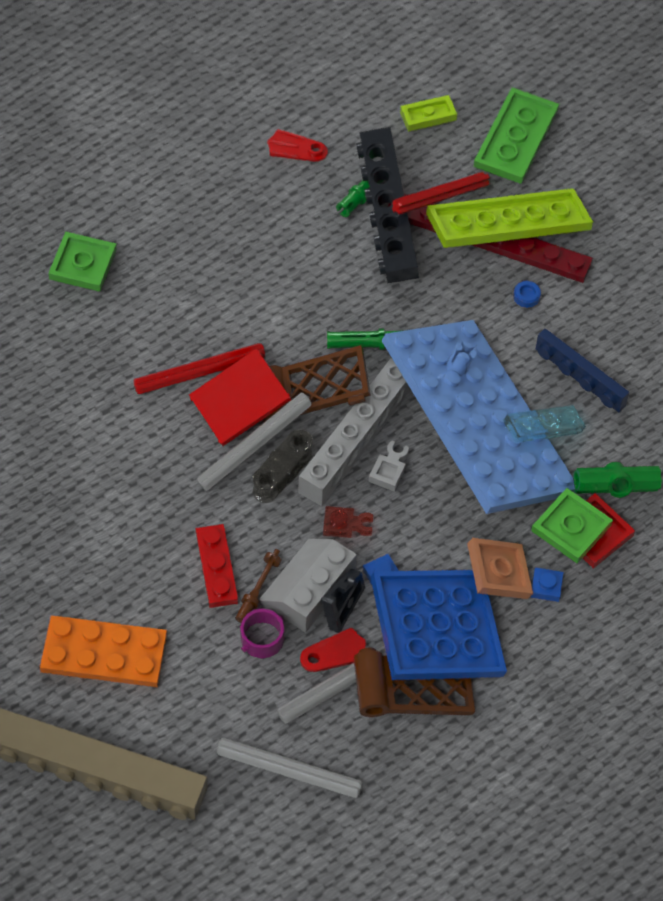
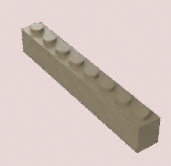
(101, 766)

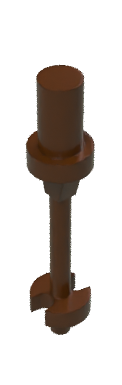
(250, 601)

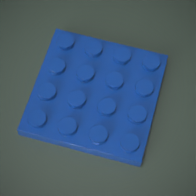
(437, 625)

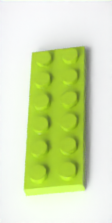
(509, 218)

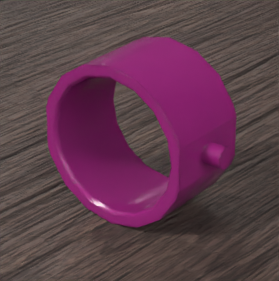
(262, 616)

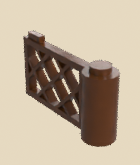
(311, 366)
(377, 691)

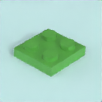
(82, 261)
(571, 525)

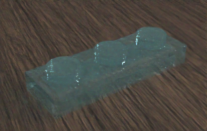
(544, 423)

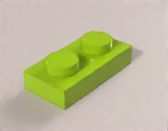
(428, 113)

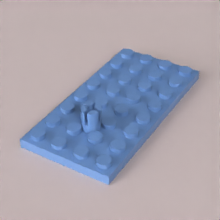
(466, 402)

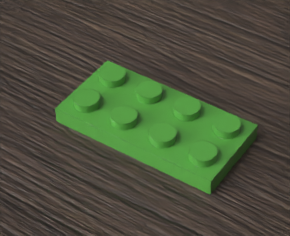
(516, 135)

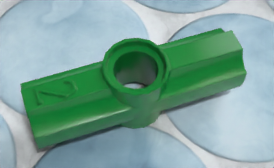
(629, 479)

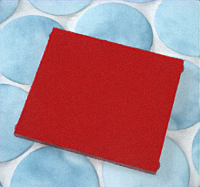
(239, 397)

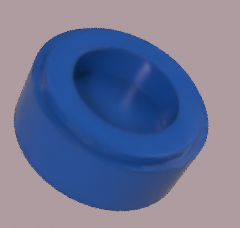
(527, 294)

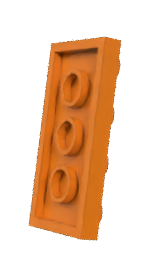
(103, 651)

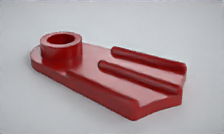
(294, 146)
(333, 651)

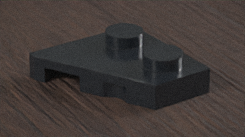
(342, 598)

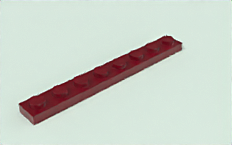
(525, 250)

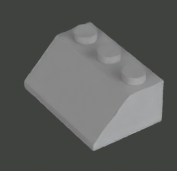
(306, 579)

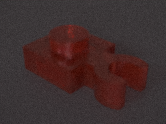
(341, 522)

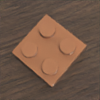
(499, 568)

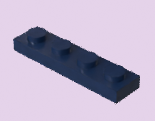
(582, 370)

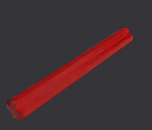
(440, 193)
(193, 369)

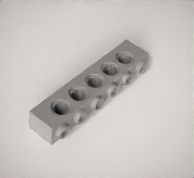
(353, 435)

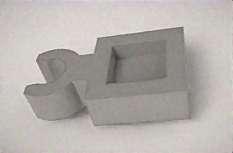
(389, 469)

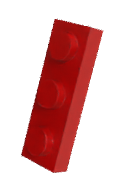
(216, 566)

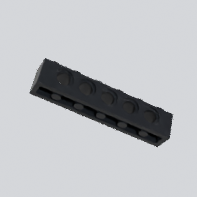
(395, 266)

